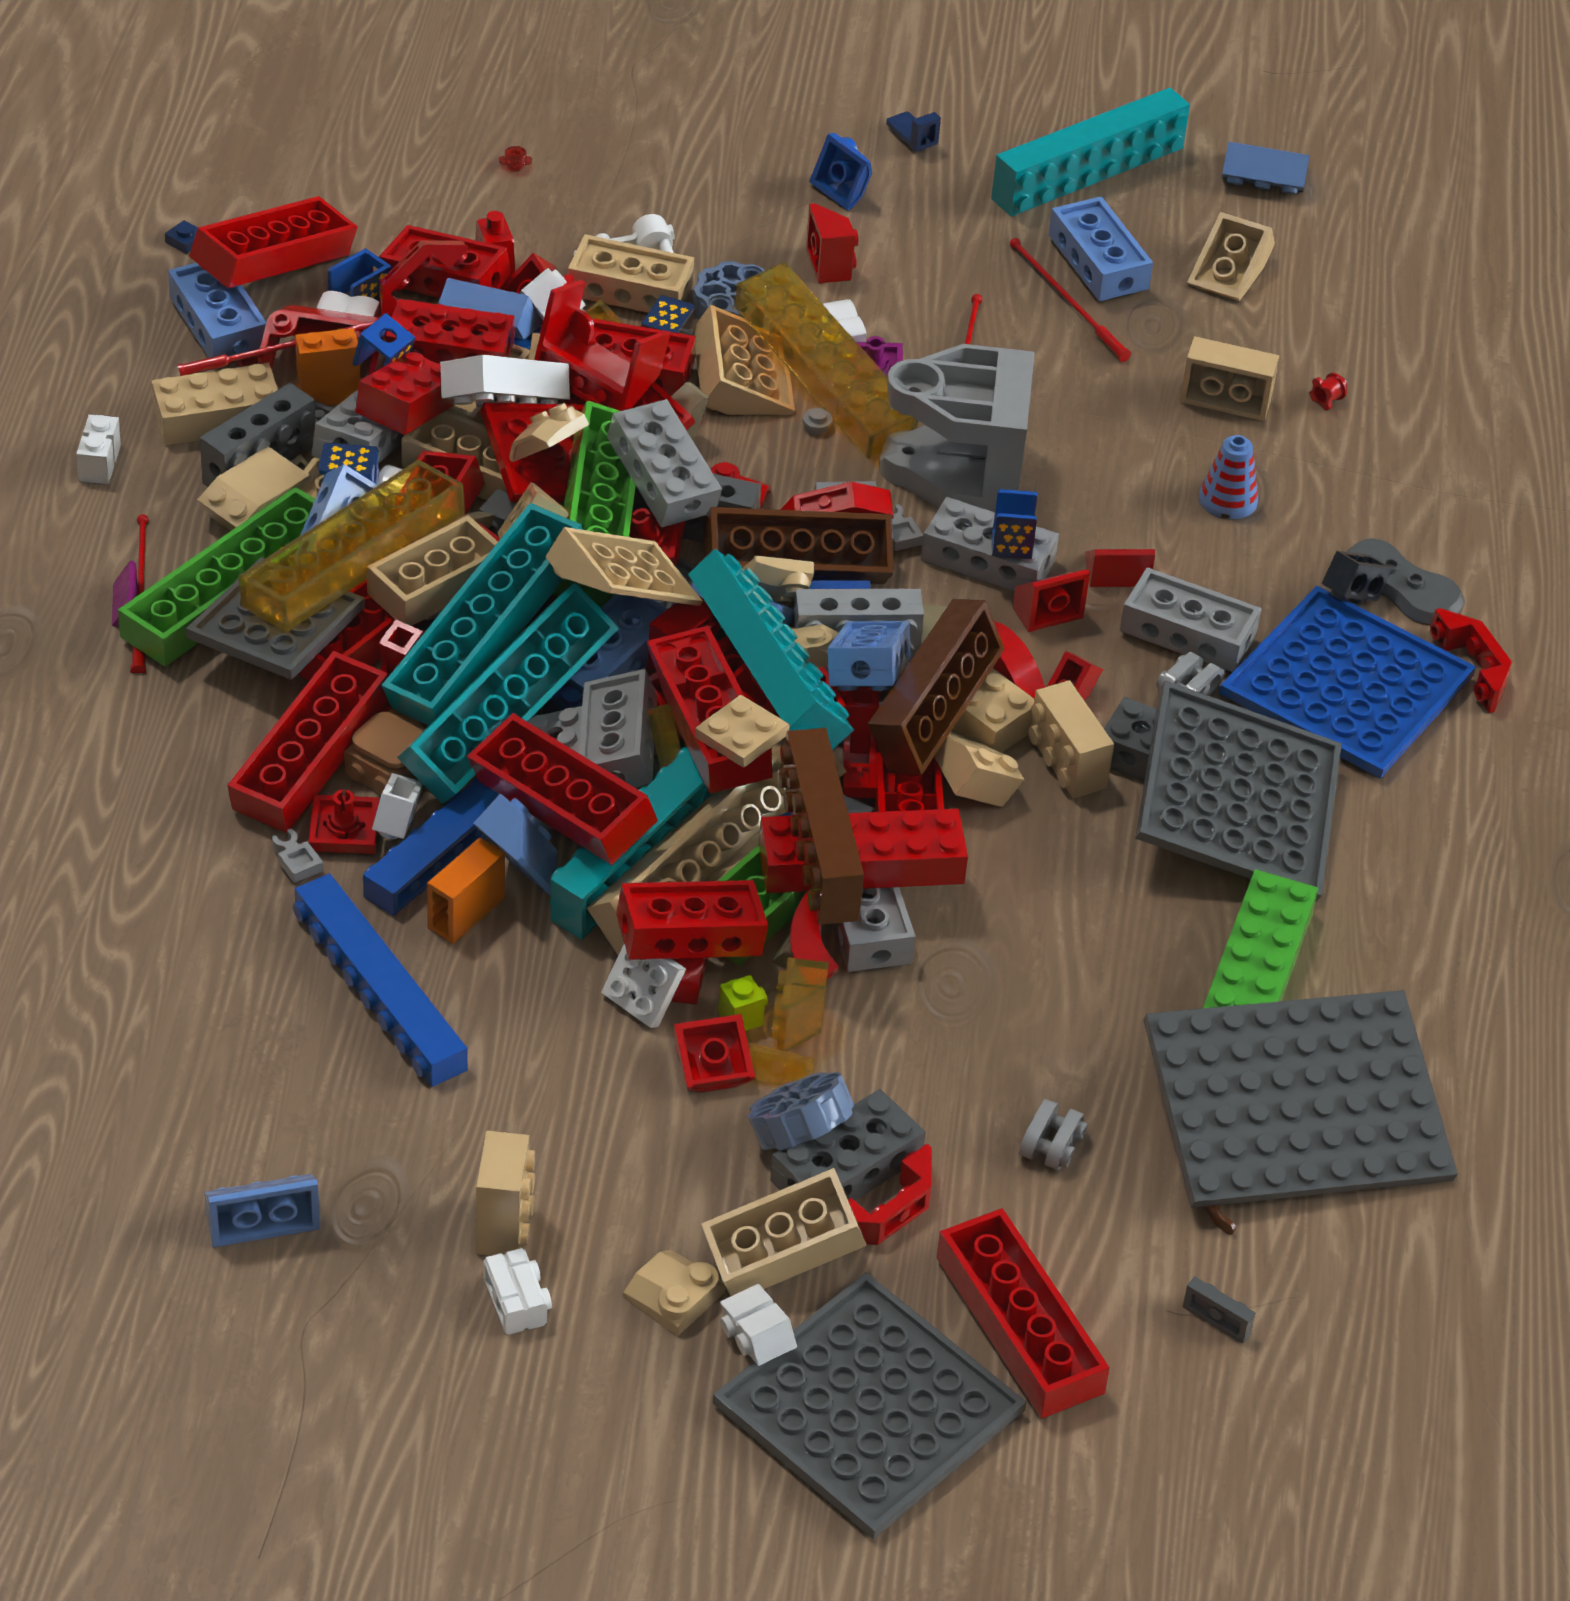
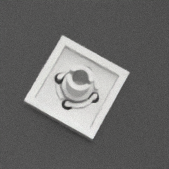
(660, 977)

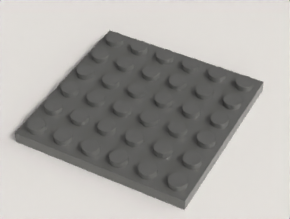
(1238, 788)
(870, 1405)

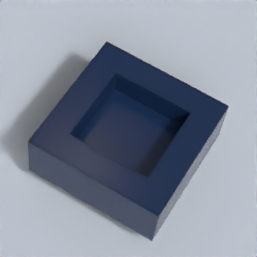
(181, 236)

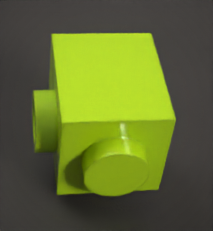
(743, 998)

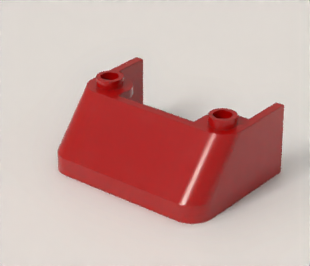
(302, 320)
(594, 370)

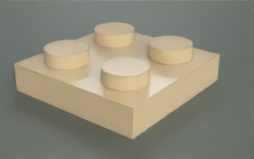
(742, 731)

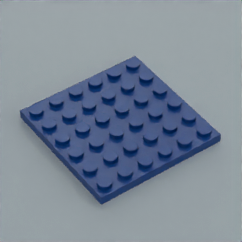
(1349, 680)

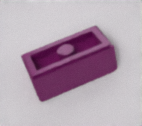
(124, 590)

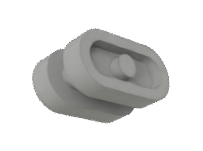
(1189, 674)
(1061, 1149)

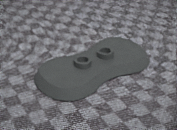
(1410, 587)

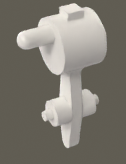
(648, 232)

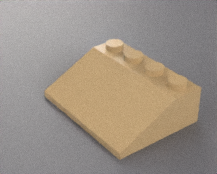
(739, 367)
(619, 566)

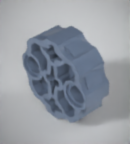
(719, 285)
(800, 1111)

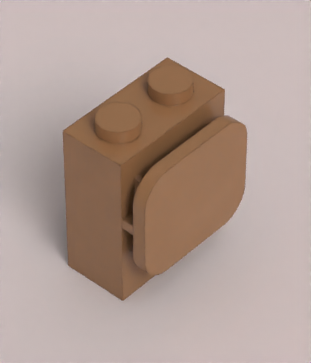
(377, 746)

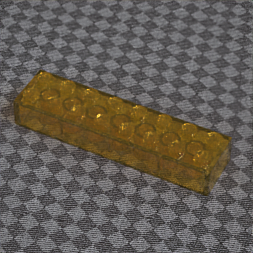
(821, 356)
(338, 550)

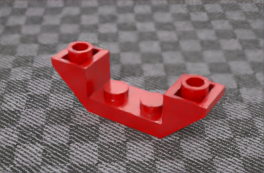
(448, 252)
(844, 497)
(1457, 631)
(906, 1206)

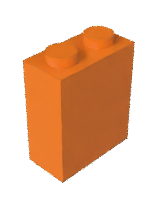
(326, 365)
(466, 890)

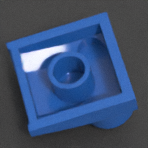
(841, 171)

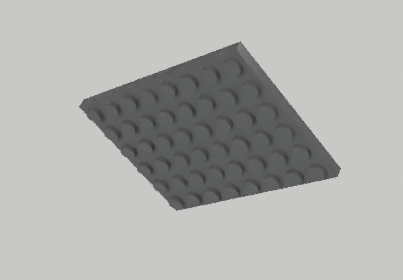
(1298, 1098)

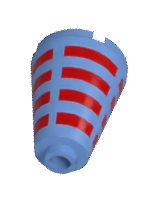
(1231, 480)

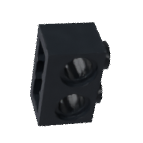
(1356, 576)

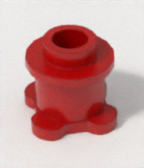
(1328, 390)

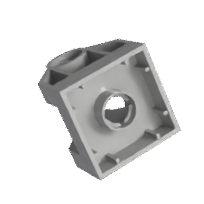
(973, 421)

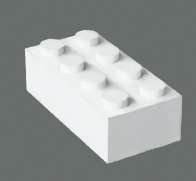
(504, 380)

